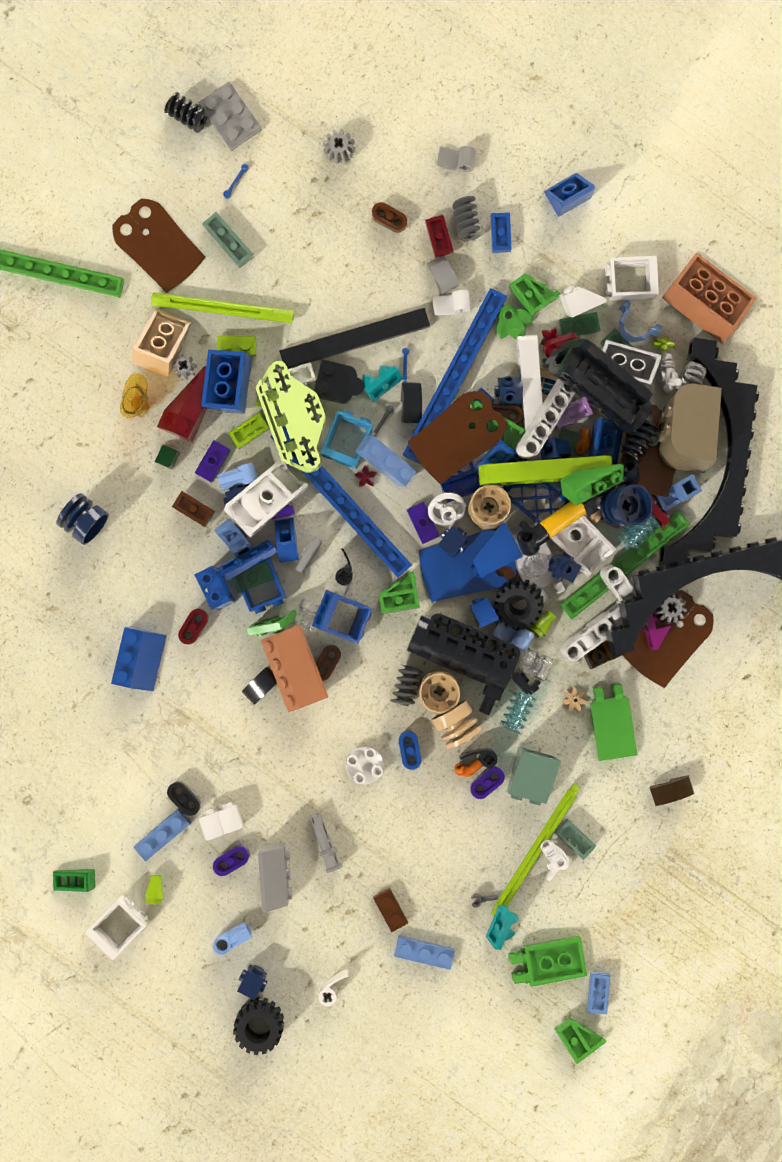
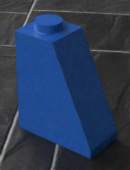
(496, 553)

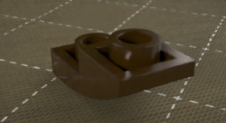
(600, 655)
(672, 791)

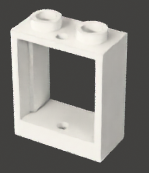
(651, 275)
(104, 941)

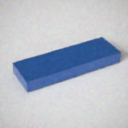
(247, 560)

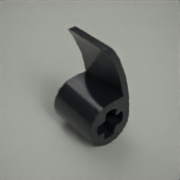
(348, 572)
(260, 685)
(482, 752)

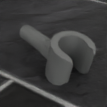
(483, 899)

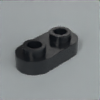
(182, 800)

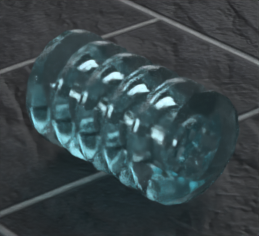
(634, 534)
(517, 712)

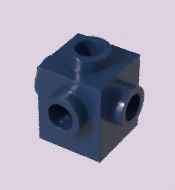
(509, 390)
(563, 567)

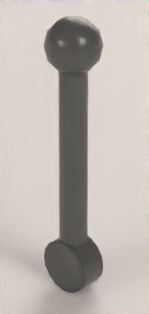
(389, 409)

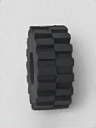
(513, 616)

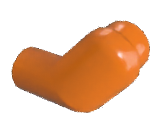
(584, 442)
(467, 770)

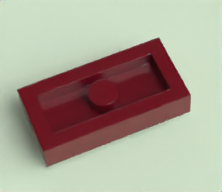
(439, 236)
(662, 516)

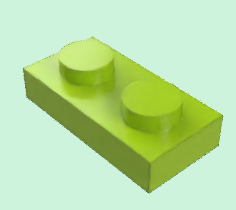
(237, 343)

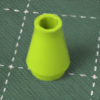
(543, 625)
(154, 891)

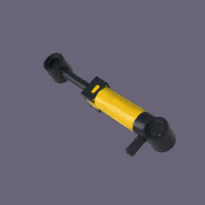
(532, 538)

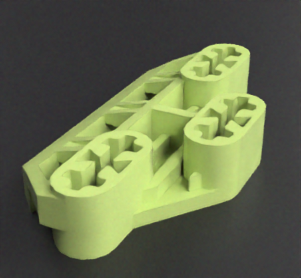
(297, 420)

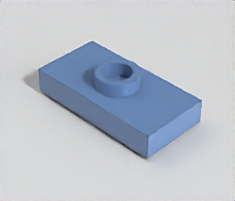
(598, 992)

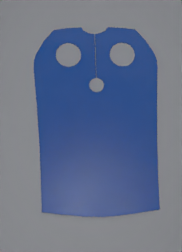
(453, 576)

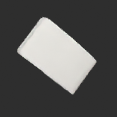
(453, 304)
(329, 986)

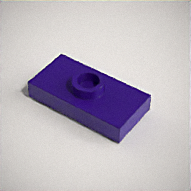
(212, 461)
(422, 523)

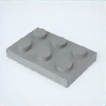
(230, 116)

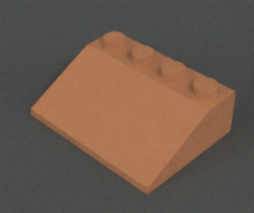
(709, 298)

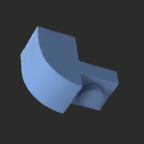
(679, 492)
(233, 537)

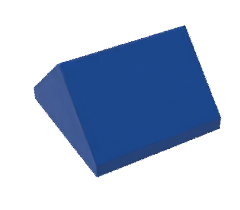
(569, 193)
(605, 439)

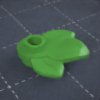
(515, 324)

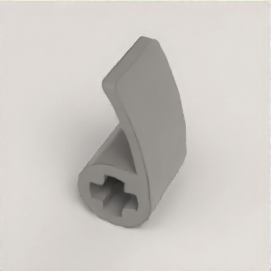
(457, 160)
(444, 275)

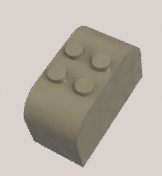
(690, 428)

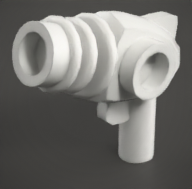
(668, 376)
(557, 859)

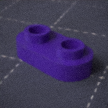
(487, 782)
(231, 860)

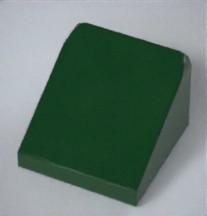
(167, 457)

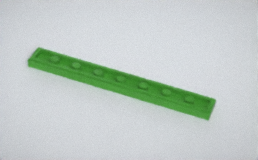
(61, 273)
(627, 563)

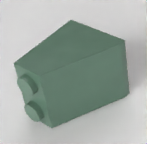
(533, 776)

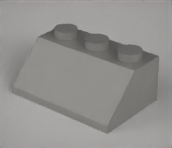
(637, 362)
(274, 876)

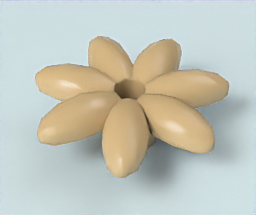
(574, 695)

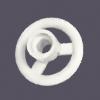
(447, 511)

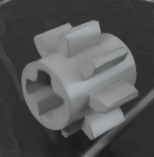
(187, 362)

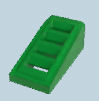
(86, 880)

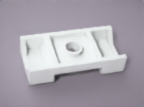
(253, 511)
(589, 549)

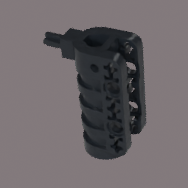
(602, 382)
(466, 656)

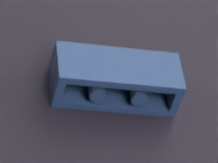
(385, 461)

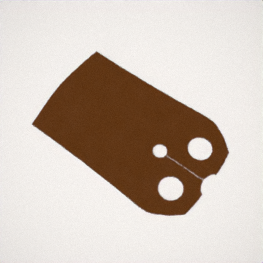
(163, 253)
(448, 441)
(653, 471)
(676, 647)

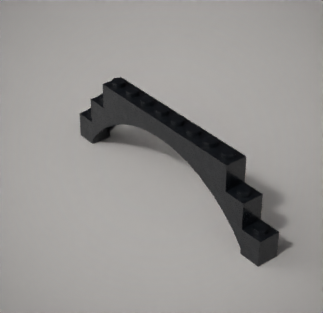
(738, 410)
(658, 585)

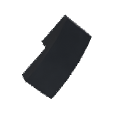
(411, 402)

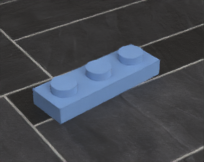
(162, 835)
(424, 952)

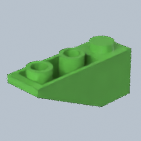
(591, 482)

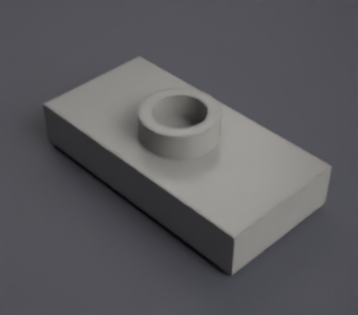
(307, 555)

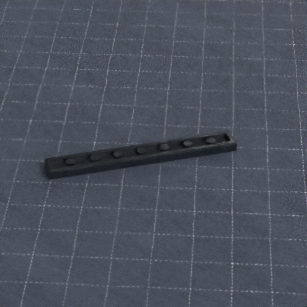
(355, 338)

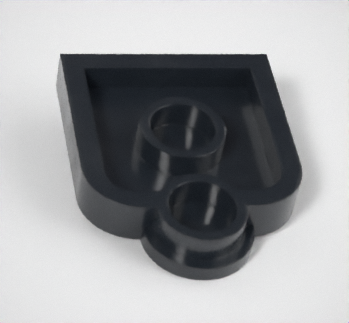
(337, 382)

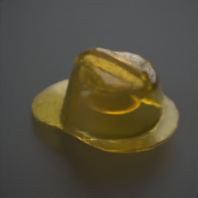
(135, 397)

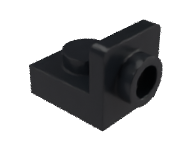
(522, 682)

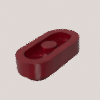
(557, 343)
(193, 626)

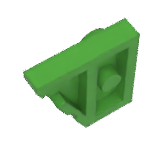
(532, 293)
(400, 595)
(273, 624)
(578, 1039)

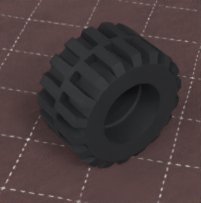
(254, 1041)

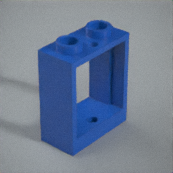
(218, 590)
(258, 608)
(327, 609)

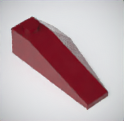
(185, 412)

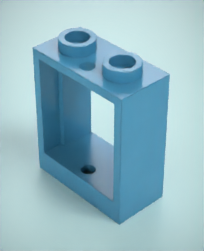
(346, 416)

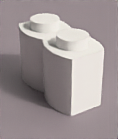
(221, 821)

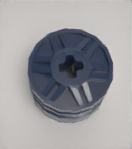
(626, 505)
(82, 518)

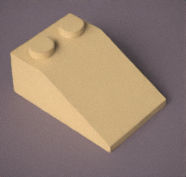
(160, 342)

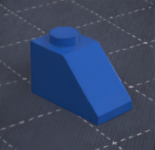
(286, 540)
(483, 612)

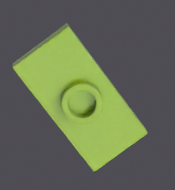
(249, 430)

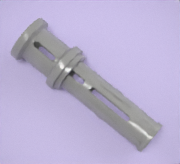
(328, 852)

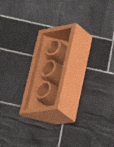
(294, 668)

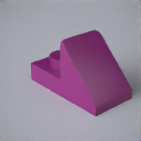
(655, 635)

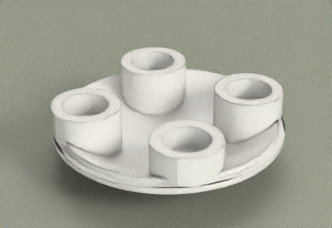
(364, 765)

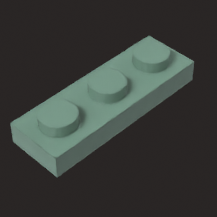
(227, 240)

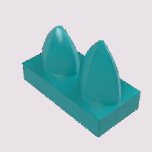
(379, 386)
(500, 927)

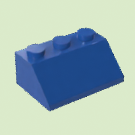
(226, 381)
(138, 659)

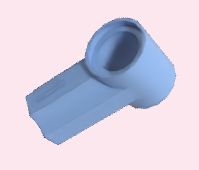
(242, 476)
(233, 938)

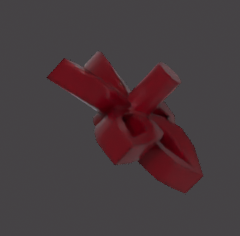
(548, 335)
(366, 476)

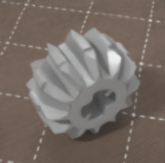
(339, 139)
(692, 374)
(675, 613)

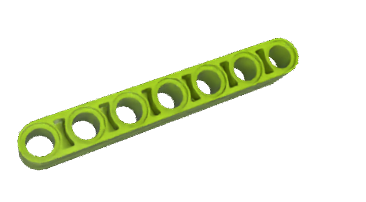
(537, 471)

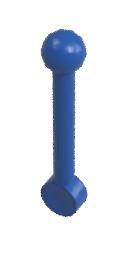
(227, 193)
(405, 351)

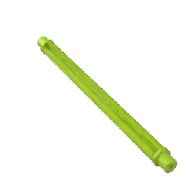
(536, 850)

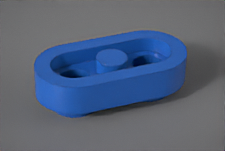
(410, 749)

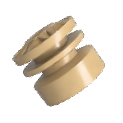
(494, 498)
(437, 702)
(457, 725)

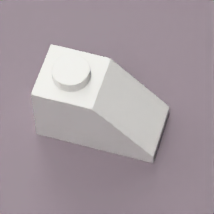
(579, 300)

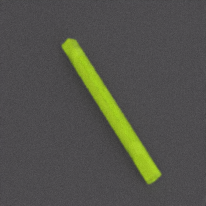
(222, 307)

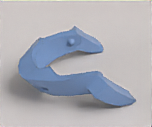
(624, 308)

